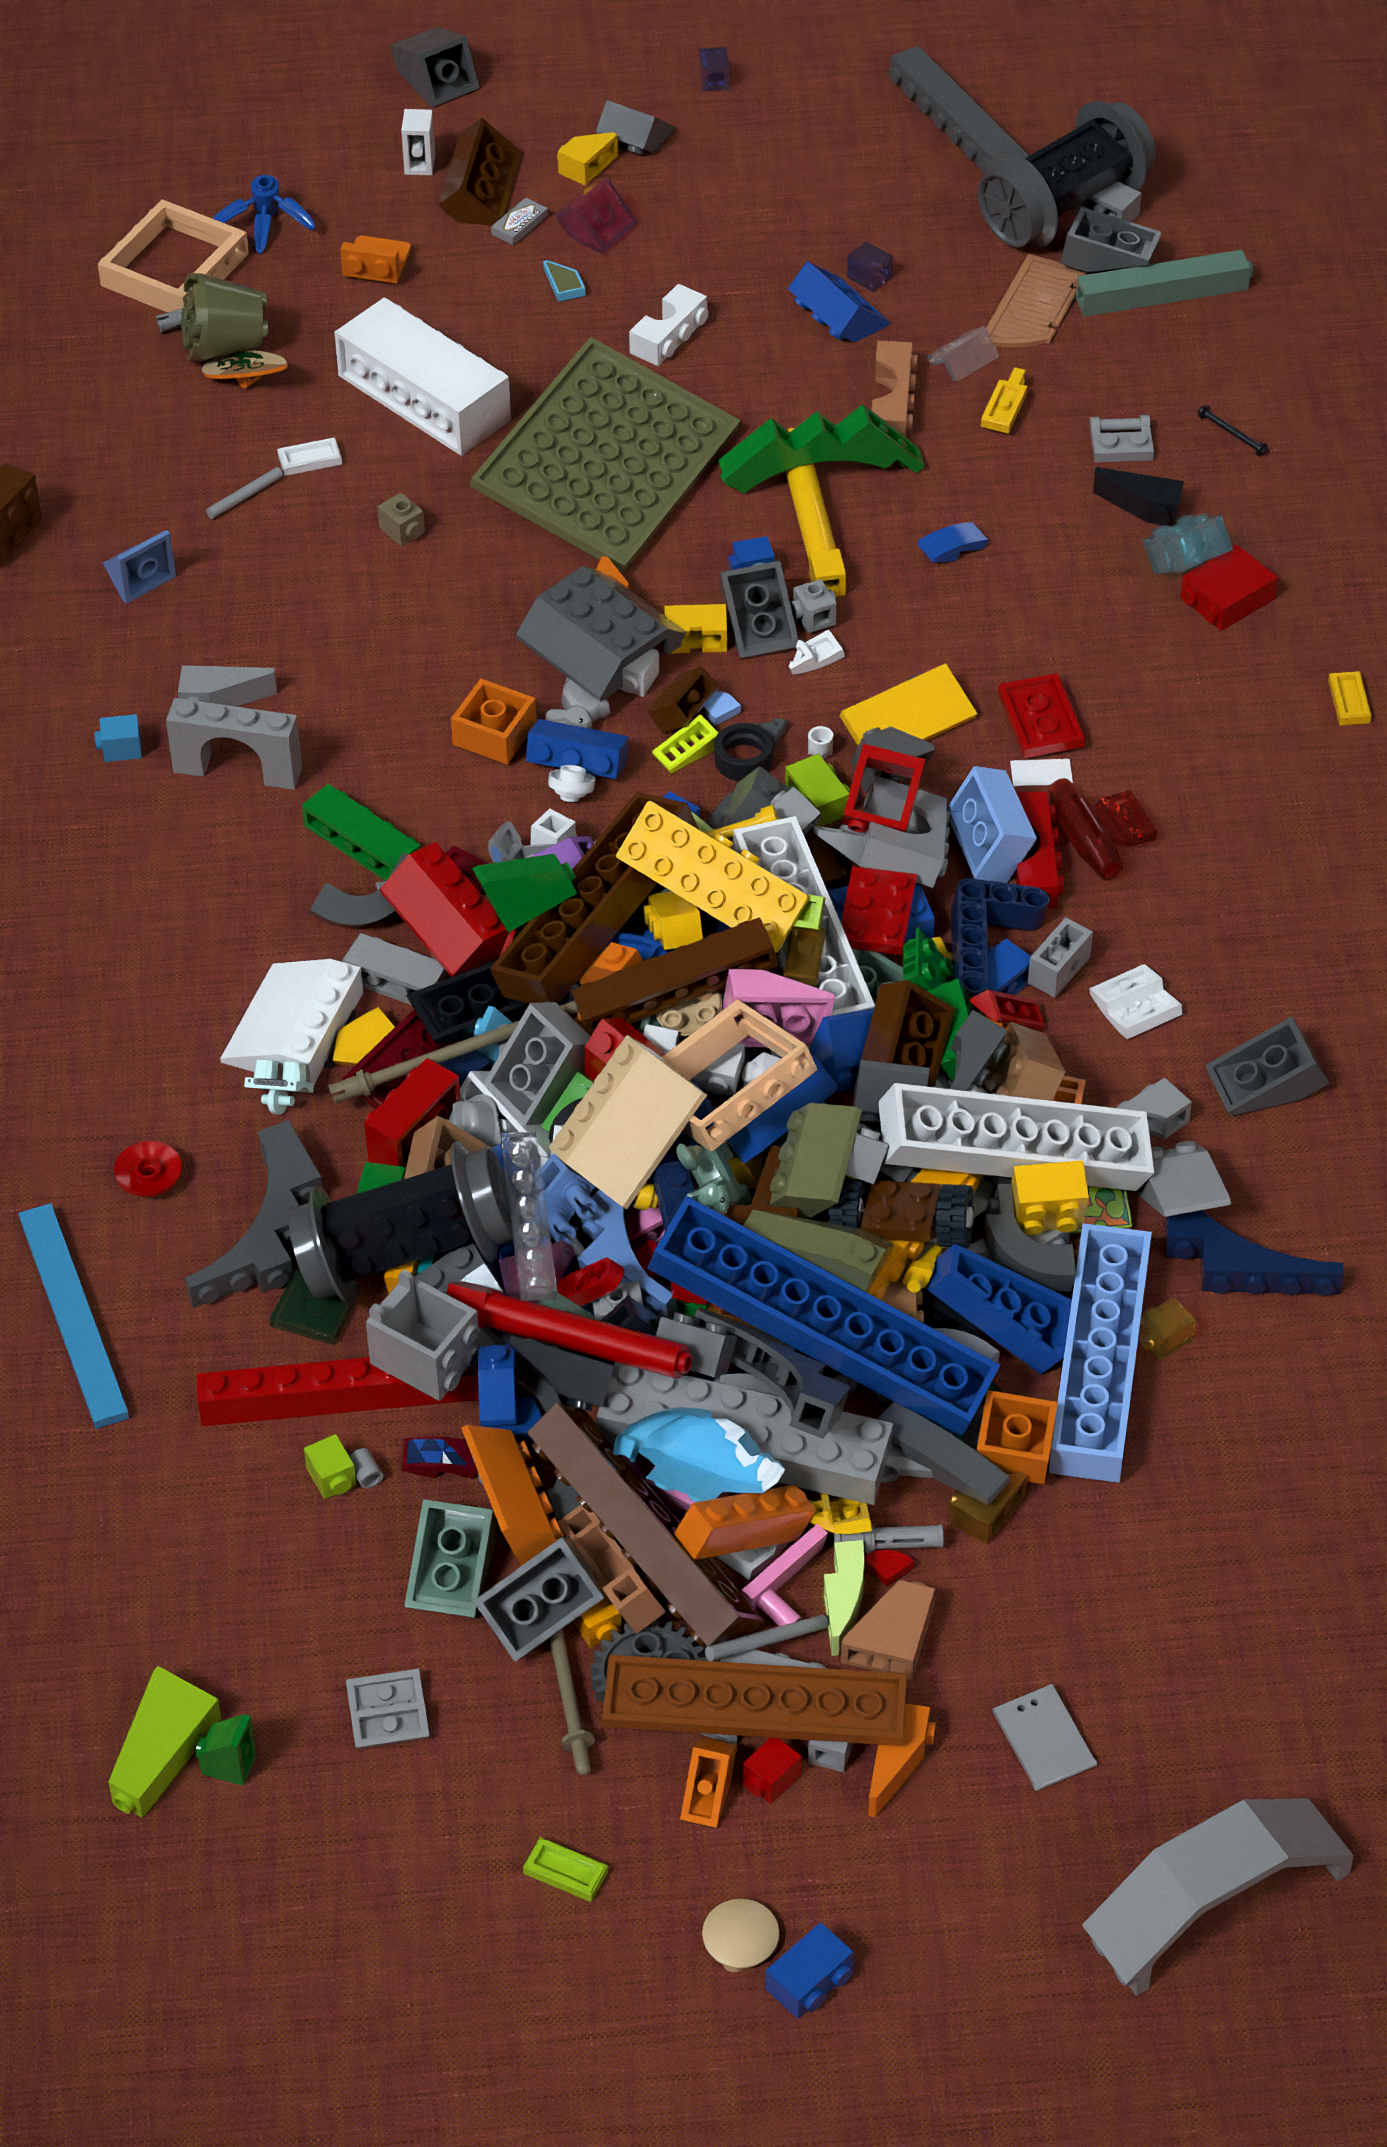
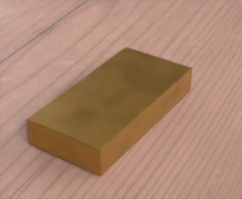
(805, 955)

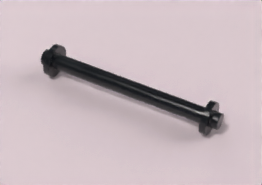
(1261, 449)

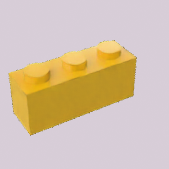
(672, 920)

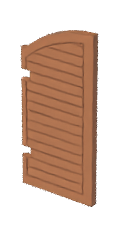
(1034, 303)

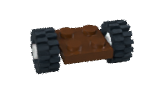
(907, 1211)

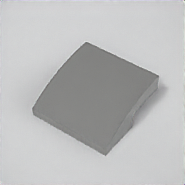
(387, 1709)

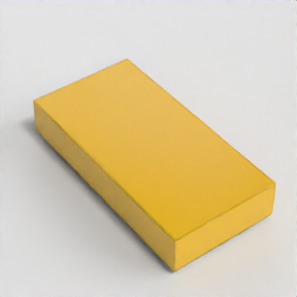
(1349, 698)

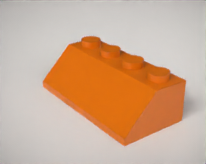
(513, 1490)

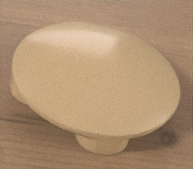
(691, 1014)
(740, 1934)

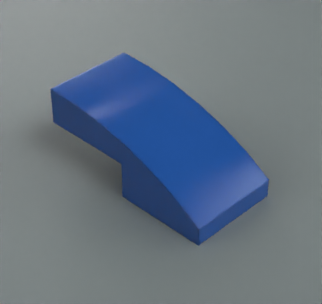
(948, 542)

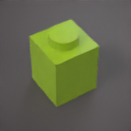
(330, 1466)

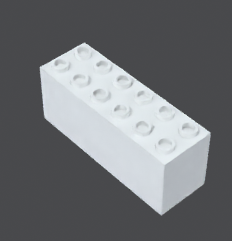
(423, 376)

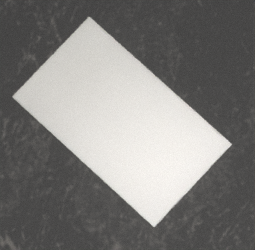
(1040, 771)

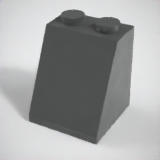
(436, 65)

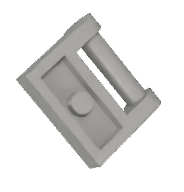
(1122, 445)

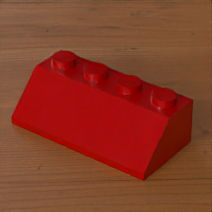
(445, 910)

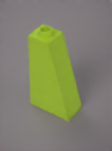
(160, 1740)

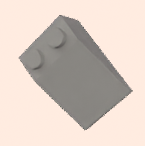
(1183, 1181)

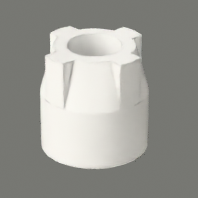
(820, 741)

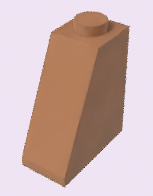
(892, 1631)

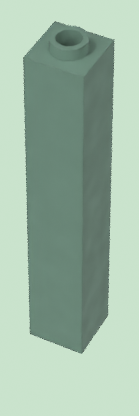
(1163, 283)

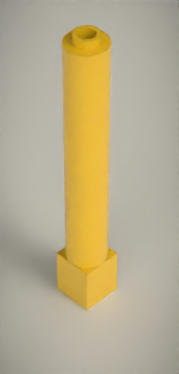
(819, 543)

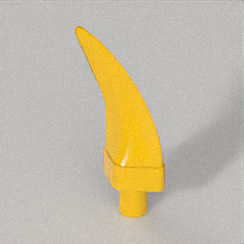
(921, 1270)

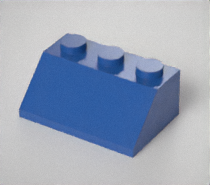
(836, 304)
(841, 1045)

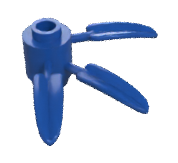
(266, 202)

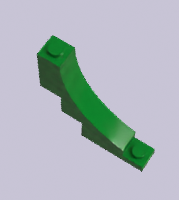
(856, 438)

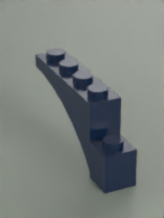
(1239, 1265)

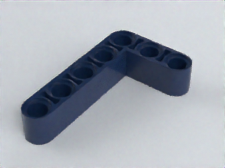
(984, 904)

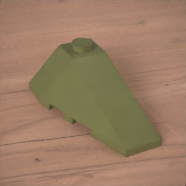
(838, 1249)

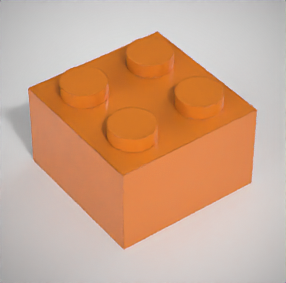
(493, 721)
(1017, 1434)

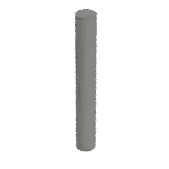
(244, 493)

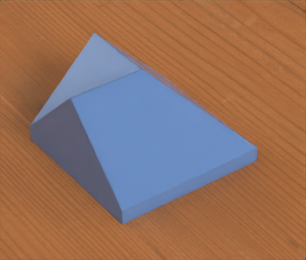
(142, 567)

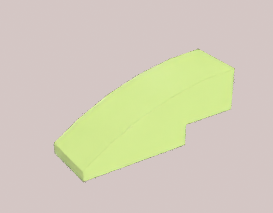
(844, 1591)

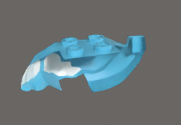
(699, 1454)

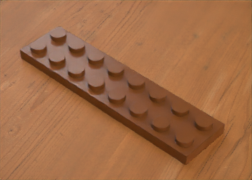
(755, 1700)

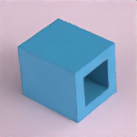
(119, 738)

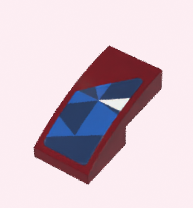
(433, 1454)

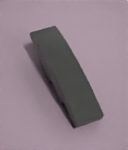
(946, 1456)

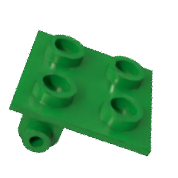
(925, 964)

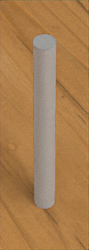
(766, 1637)

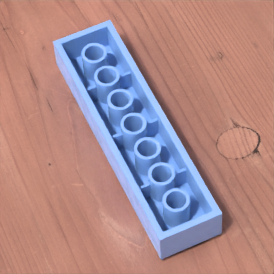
(1100, 1353)

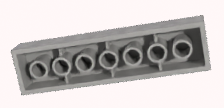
(842, 1464)

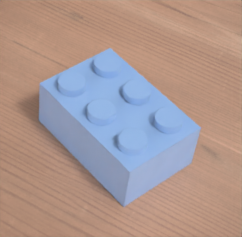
(990, 824)

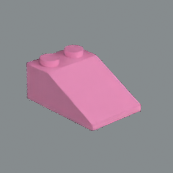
(781, 1000)

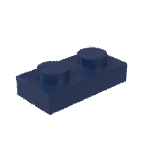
(671, 1185)

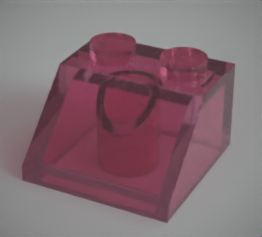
(597, 216)

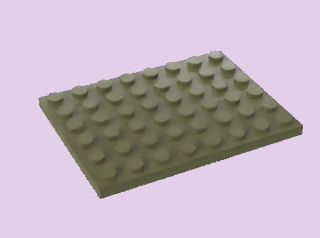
(605, 454)

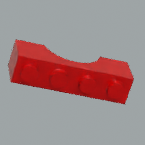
(1042, 867)

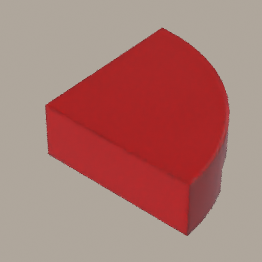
(888, 1565)

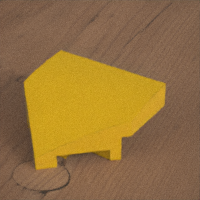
(360, 1037)
(841, 1515)

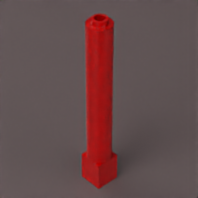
(573, 1331)

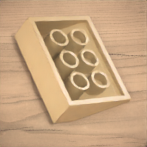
(627, 1121)

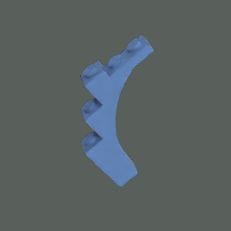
(611, 1240)

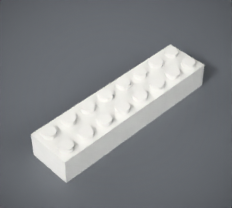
(787, 856)
(1000, 1131)

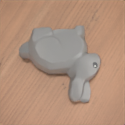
(579, 707)

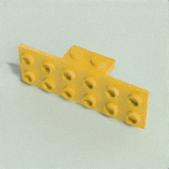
(711, 873)

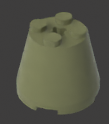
(221, 317)

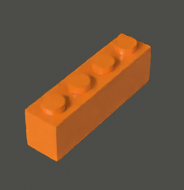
(744, 1522)

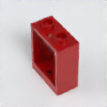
(889, 762)

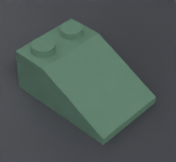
(451, 1558)

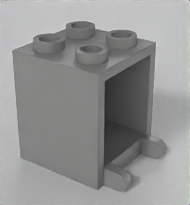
(423, 1336)

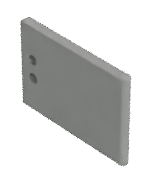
(1044, 1737)

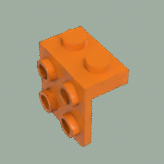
(374, 258)

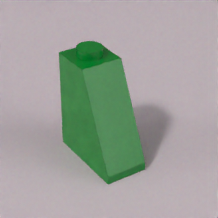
(525, 887)

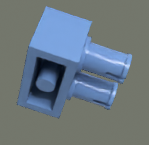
(564, 1195)

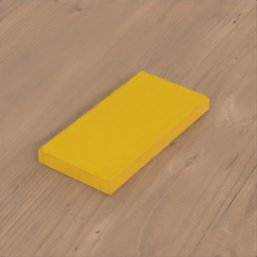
(919, 707)

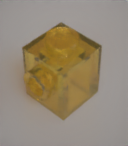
(1166, 1328)

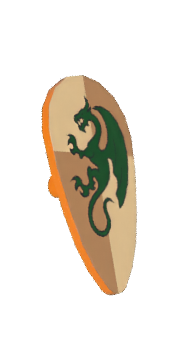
(244, 366)

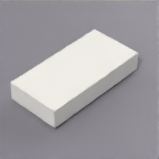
(309, 456)

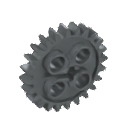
(660, 1641)

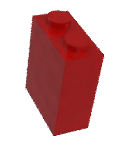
(1229, 587)

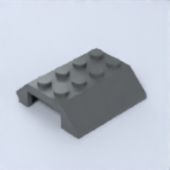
(594, 629)

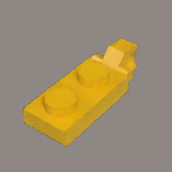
(1005, 402)

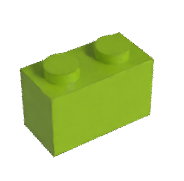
(819, 786)

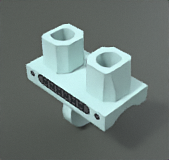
(266, 1078)

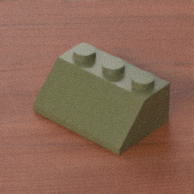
(814, 1158)

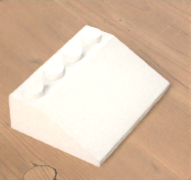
(296, 1015)

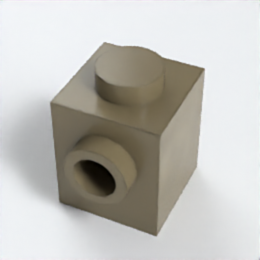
(401, 519)

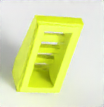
(691, 732)

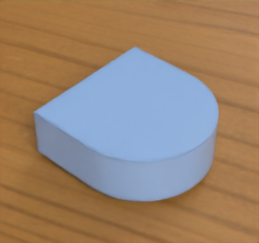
(721, 707)

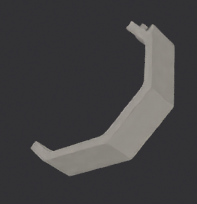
(1203, 1871)

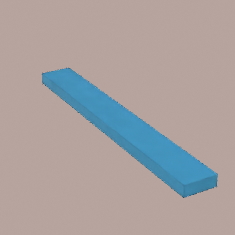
(73, 1316)

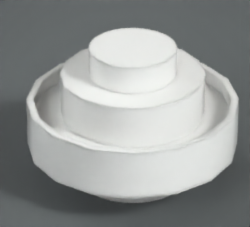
(571, 782)

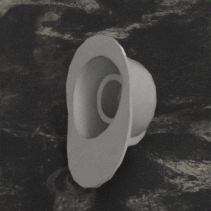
(478, 1119)

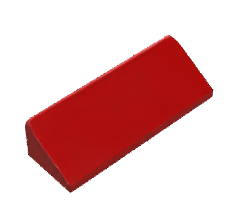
(1009, 1008)

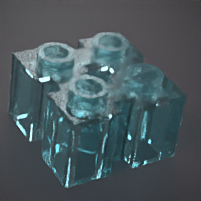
(1187, 543)

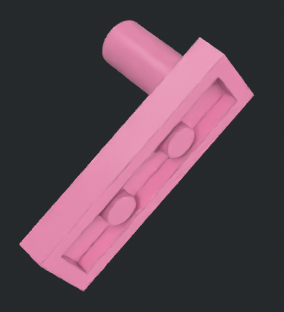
(762, 1589)

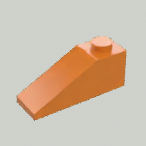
(897, 1763)

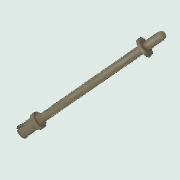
(366, 1082)
(577, 1739)

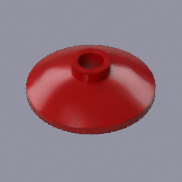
(147, 1168)

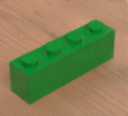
(356, 831)

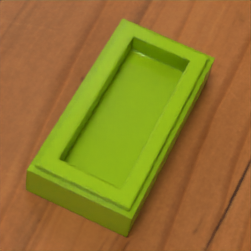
(565, 1869)

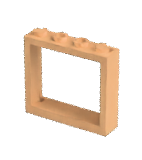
(113, 275)
(716, 1039)

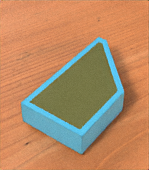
(564, 281)

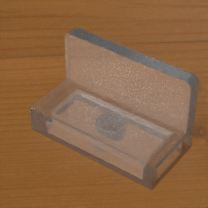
(965, 353)

